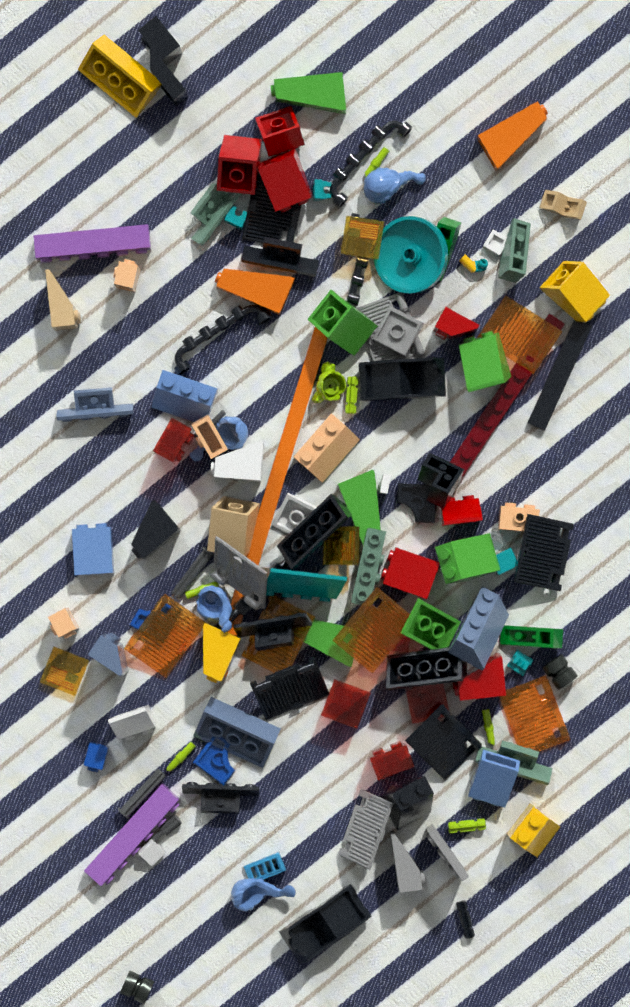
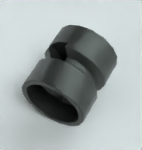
(559, 671)
(136, 987)

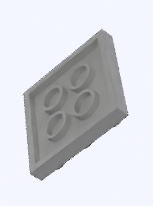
(446, 853)

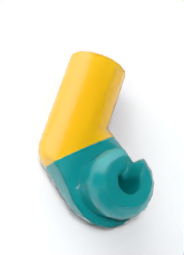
(474, 266)

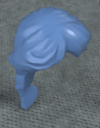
(385, 182)
(233, 432)
(215, 606)
(250, 891)

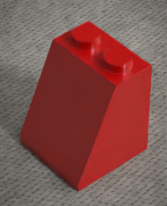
(238, 164)
(285, 180)
(410, 572)
(482, 683)

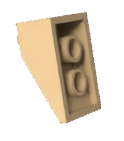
(62, 311)

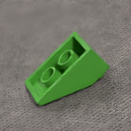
(430, 626)

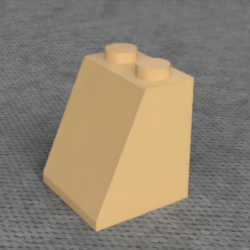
(234, 523)

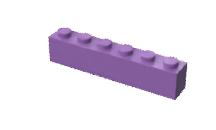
(92, 242)
(132, 833)

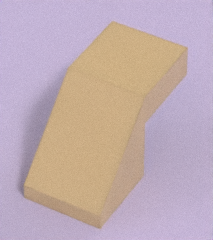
(563, 205)

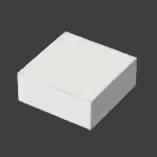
(495, 242)
(385, 483)
(151, 852)

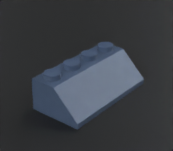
(480, 629)
(110, 653)
(248, 735)

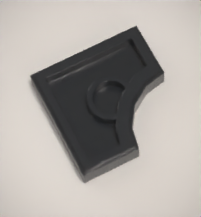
(415, 498)

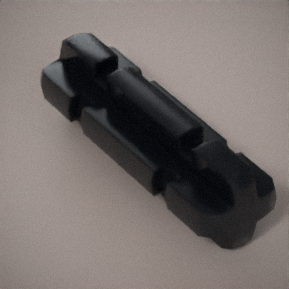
(465, 919)

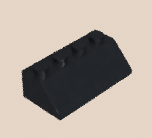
(313, 531)
(424, 669)

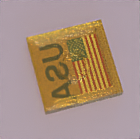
(362, 237)
(342, 547)
(64, 671)

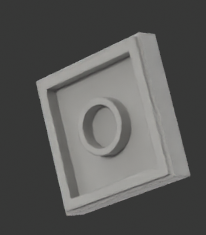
(397, 331)

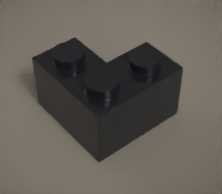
(442, 478)

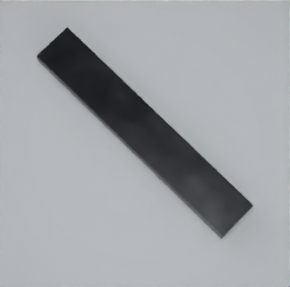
(559, 375)

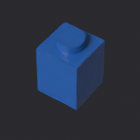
(96, 756)

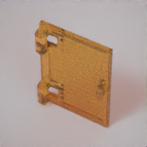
(521, 334)
(373, 630)
(165, 635)
(282, 657)
(534, 715)

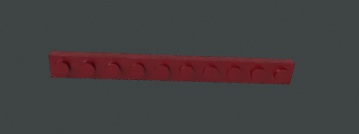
(495, 411)

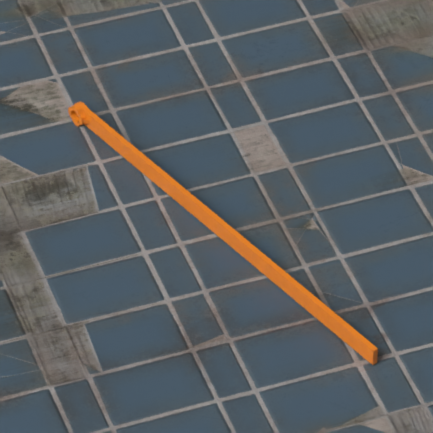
(284, 455)

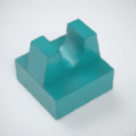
(318, 190)
(234, 220)
(520, 662)

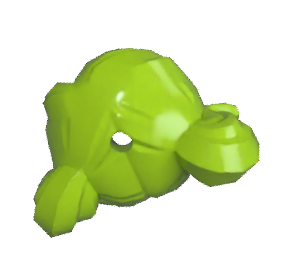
(329, 377)

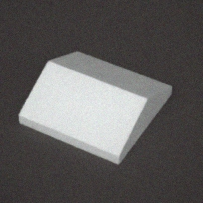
(292, 513)

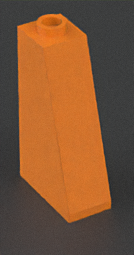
(509, 135)
(260, 289)

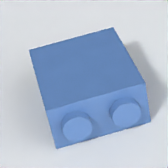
(92, 549)
(494, 778)

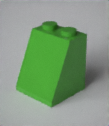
(342, 322)
(484, 361)
(467, 559)

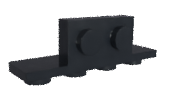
(281, 256)
(273, 632)
(220, 798)

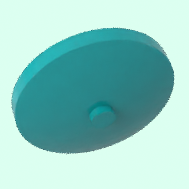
(411, 255)

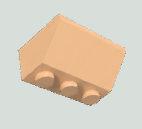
(326, 448)

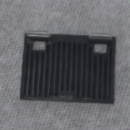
(265, 221)
(544, 552)
(290, 689)
(443, 742)

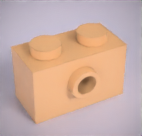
(126, 275)
(209, 436)
(513, 517)
(63, 623)

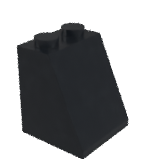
(153, 531)
(410, 800)

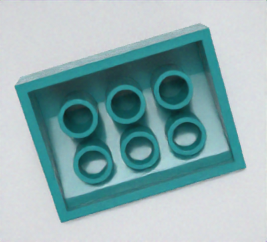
(304, 584)

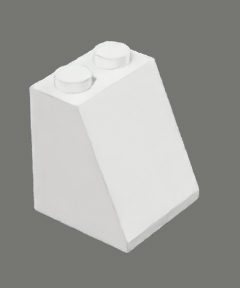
(240, 464)

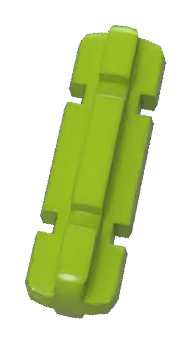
(351, 395)
(467, 826)

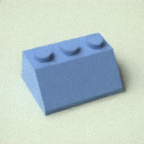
(183, 397)

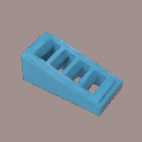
(276, 856)

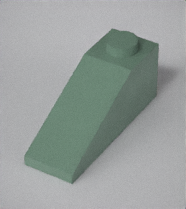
(515, 252)

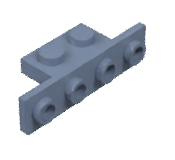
(94, 403)

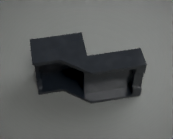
(162, 52)
(402, 379)
(325, 924)

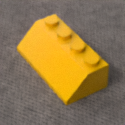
(119, 75)

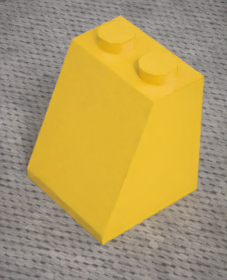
(575, 290)
(217, 652)
(533, 830)

